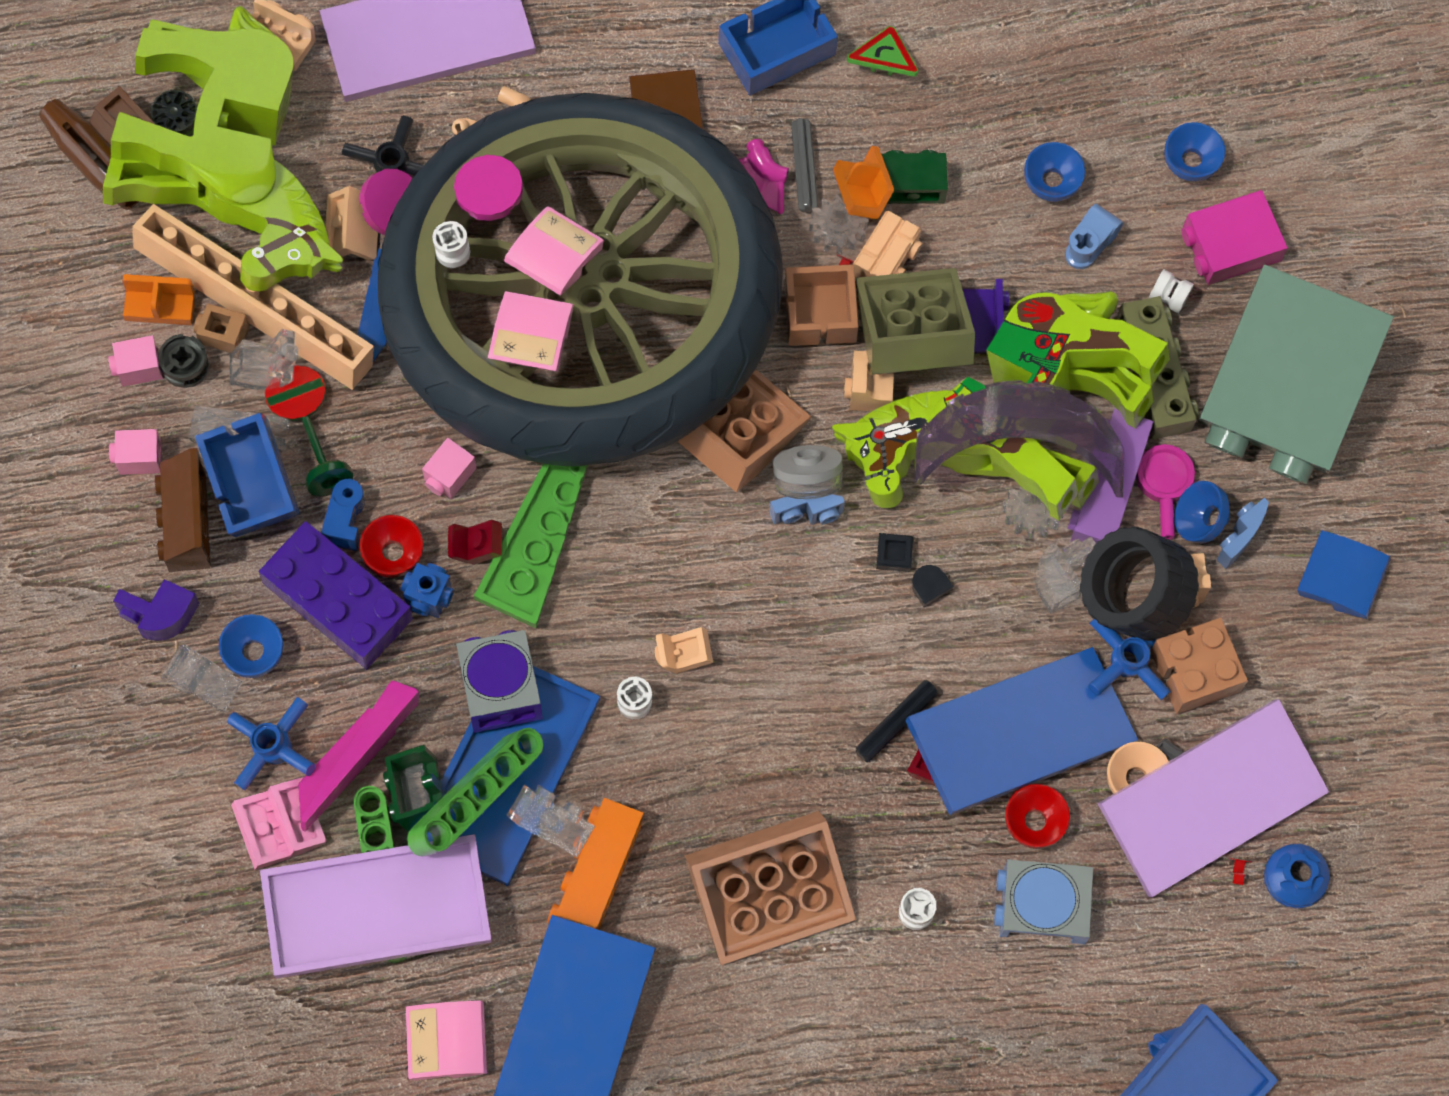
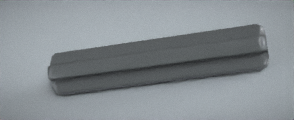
(804, 165)

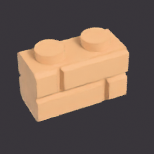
(888, 247)

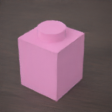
(135, 361)
(136, 451)
(448, 469)

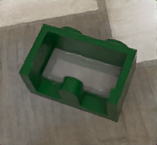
(413, 784)

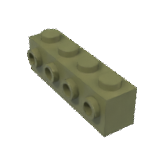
(1172, 408)

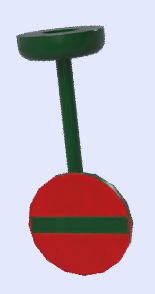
(298, 402)

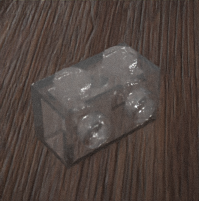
(550, 820)

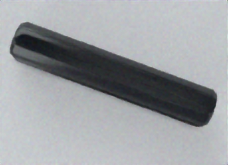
(896, 721)

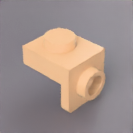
(683, 650)

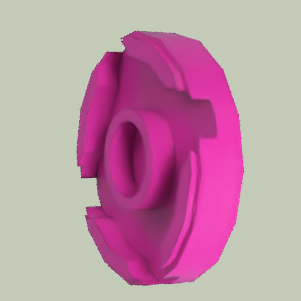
(488, 187)
(380, 196)

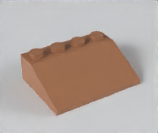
(747, 432)
(770, 887)

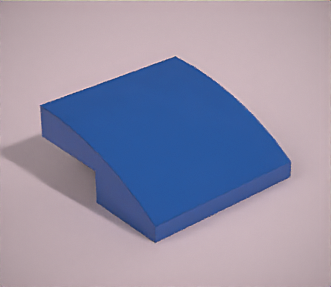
(1344, 574)

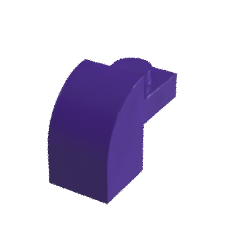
(164, 616)

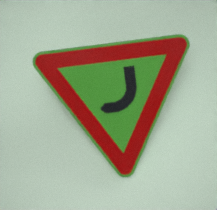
(885, 53)

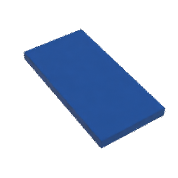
(565, 718)
(1019, 731)
(575, 1013)
(1203, 1061)

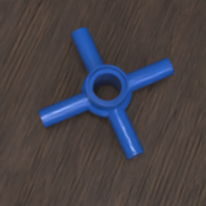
(1124, 668)
(279, 752)

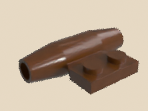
(90, 142)

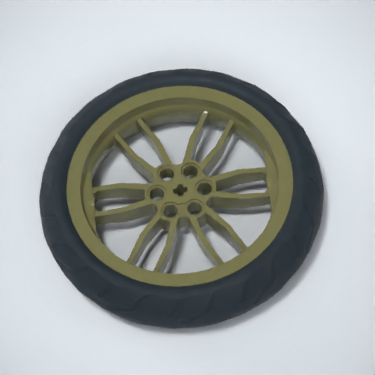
(614, 420)

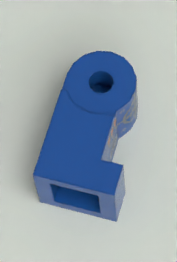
(344, 506)

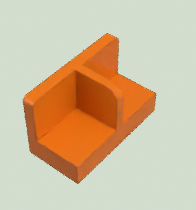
(864, 184)
(158, 299)

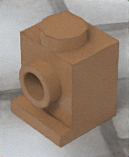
(219, 318)

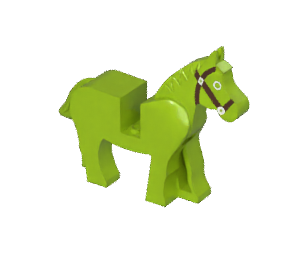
(230, 156)

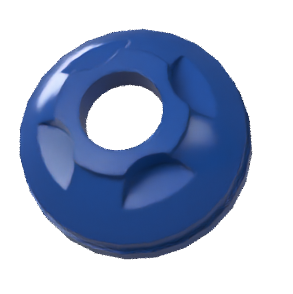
(1197, 139)
(1059, 159)
(1194, 511)
(249, 630)
(1287, 889)

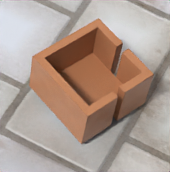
(821, 304)
(1203, 665)

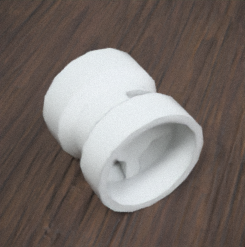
(457, 250)
(1164, 287)
(634, 705)
(921, 904)

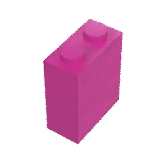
(1234, 237)

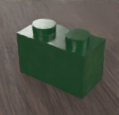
(917, 176)

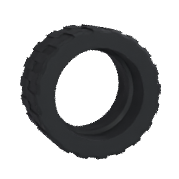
(1107, 573)

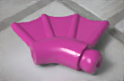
(766, 174)

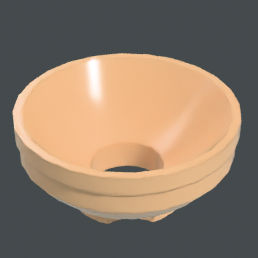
(1132, 756)

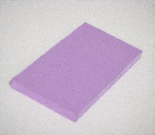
(416, 41)
(1213, 798)
(374, 907)

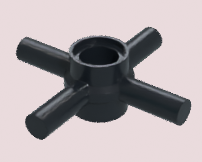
(388, 150)

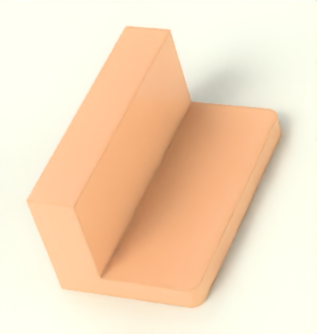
(346, 226)

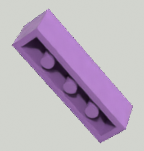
(1103, 509)

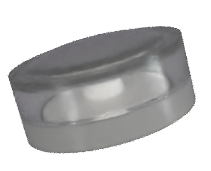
(808, 472)

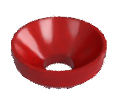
(386, 531)
(1042, 800)

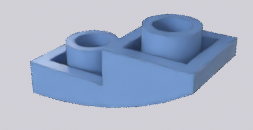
(822, 509)
(1245, 528)

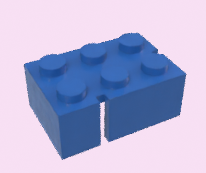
(779, 42)
(248, 474)

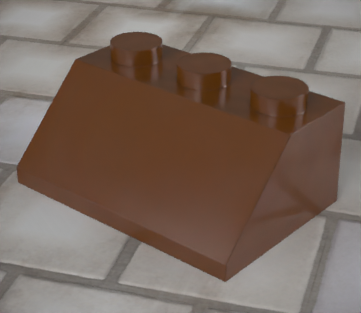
(183, 512)

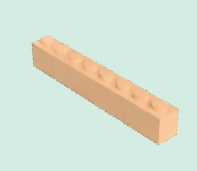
(218, 277)

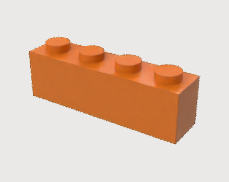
(599, 864)

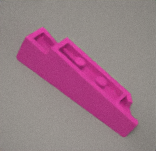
(354, 751)

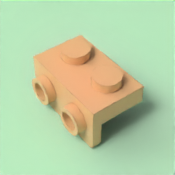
(292, 29)

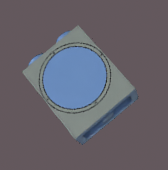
(1045, 899)

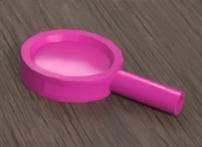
(1163, 477)

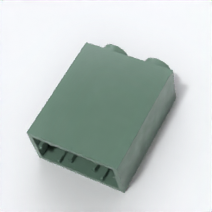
(1293, 374)

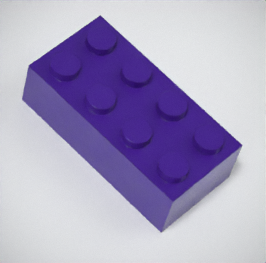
(336, 595)

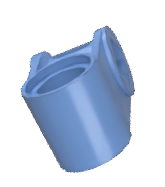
(1092, 236)

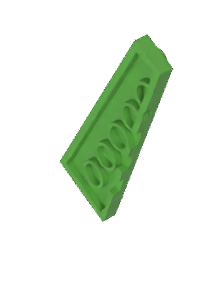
(532, 546)

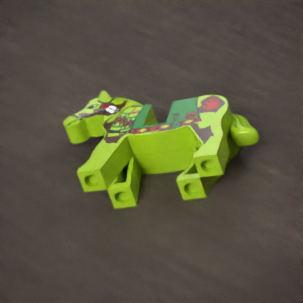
(1042, 340)

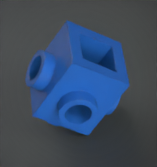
(431, 600)

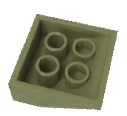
(915, 321)

